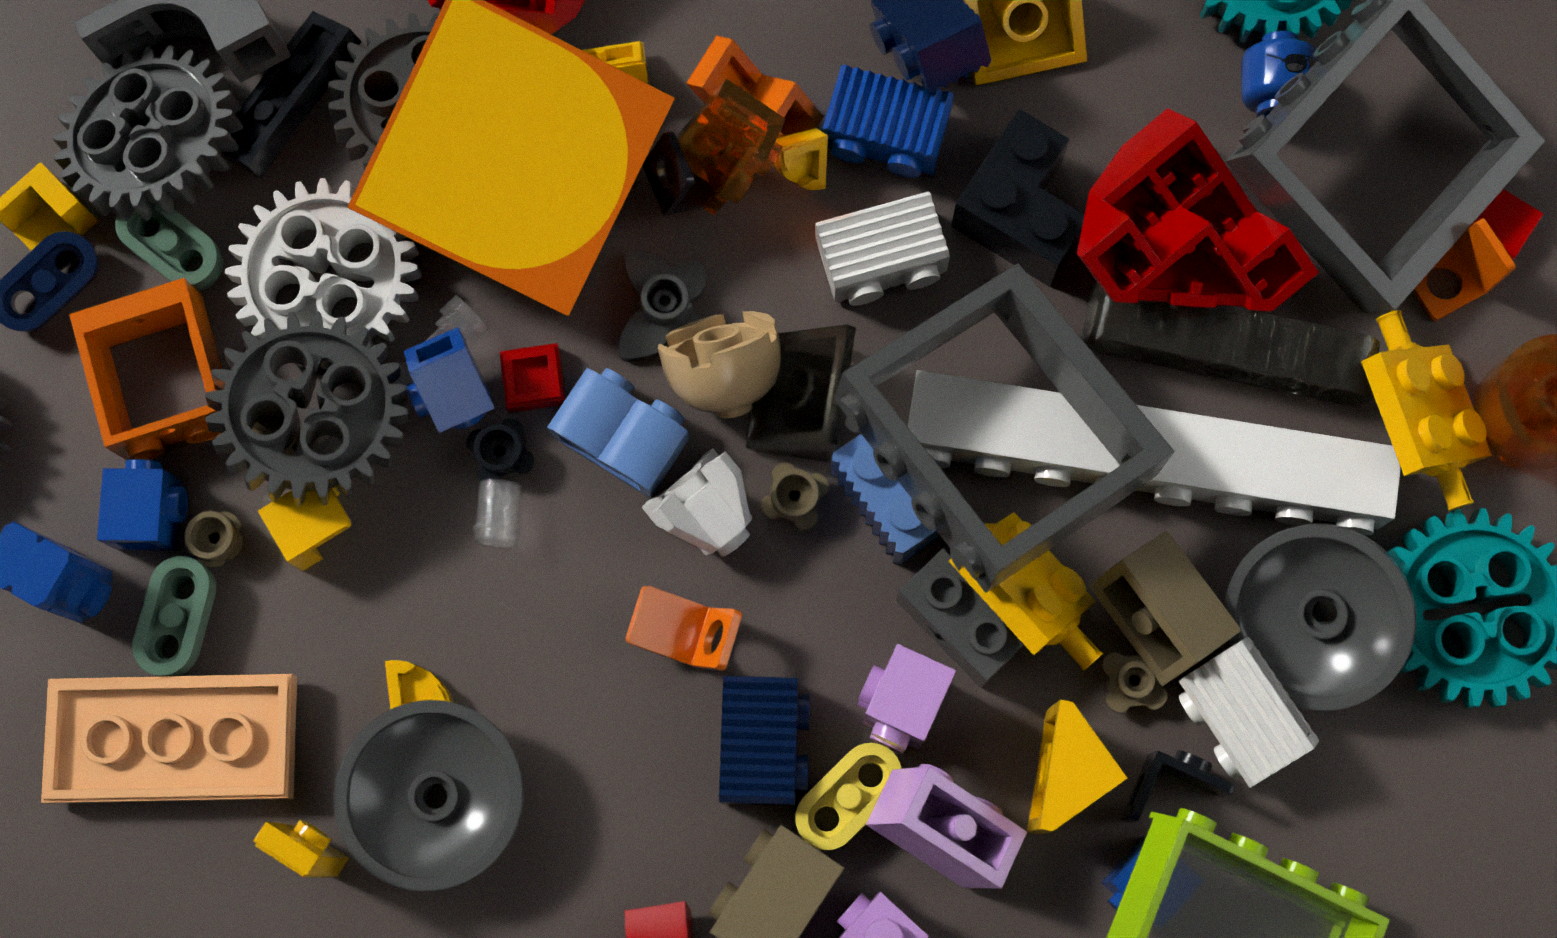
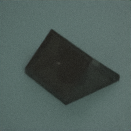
(800, 409)

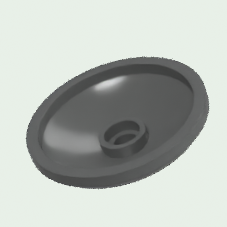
(1316, 659)
(386, 788)

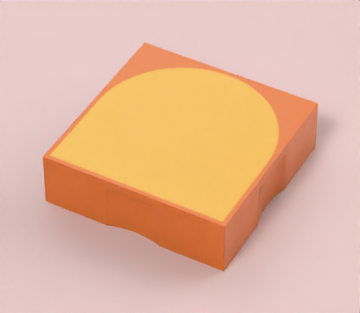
(510, 152)

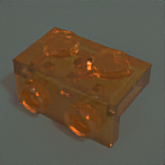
(730, 142)

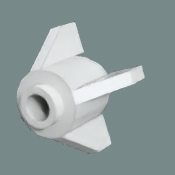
(705, 506)

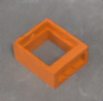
(133, 318)

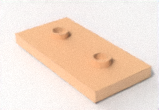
(170, 738)

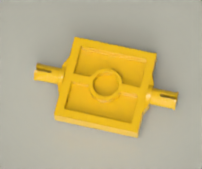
(1426, 409)
(1040, 600)

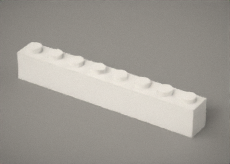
(1213, 460)

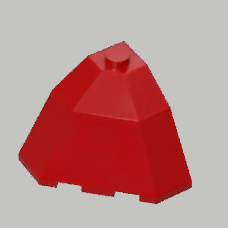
(1181, 228)

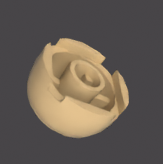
(721, 363)

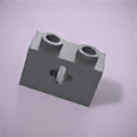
(958, 619)

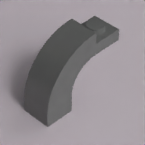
(236, 27)

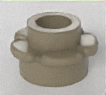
(203, 526)

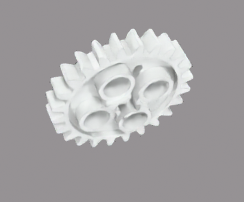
(337, 232)

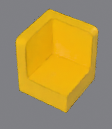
(43, 206)
(304, 528)

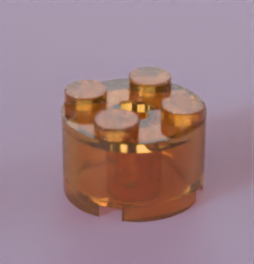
(1514, 405)

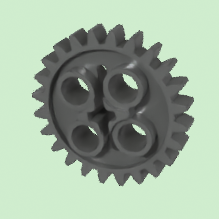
(374, 70)
(147, 133)
(255, 392)

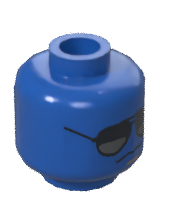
(1269, 66)

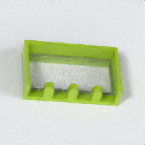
(1220, 888)

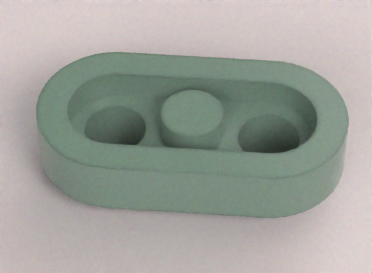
(172, 247)
(168, 616)

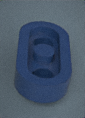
(45, 281)

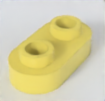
(846, 795)

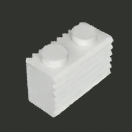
(883, 249)
(1246, 713)

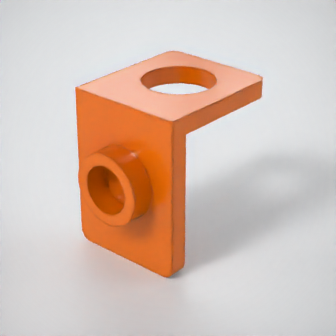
(1478, 263)
(682, 629)

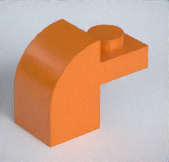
(728, 61)

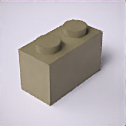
(1164, 607)
(779, 891)

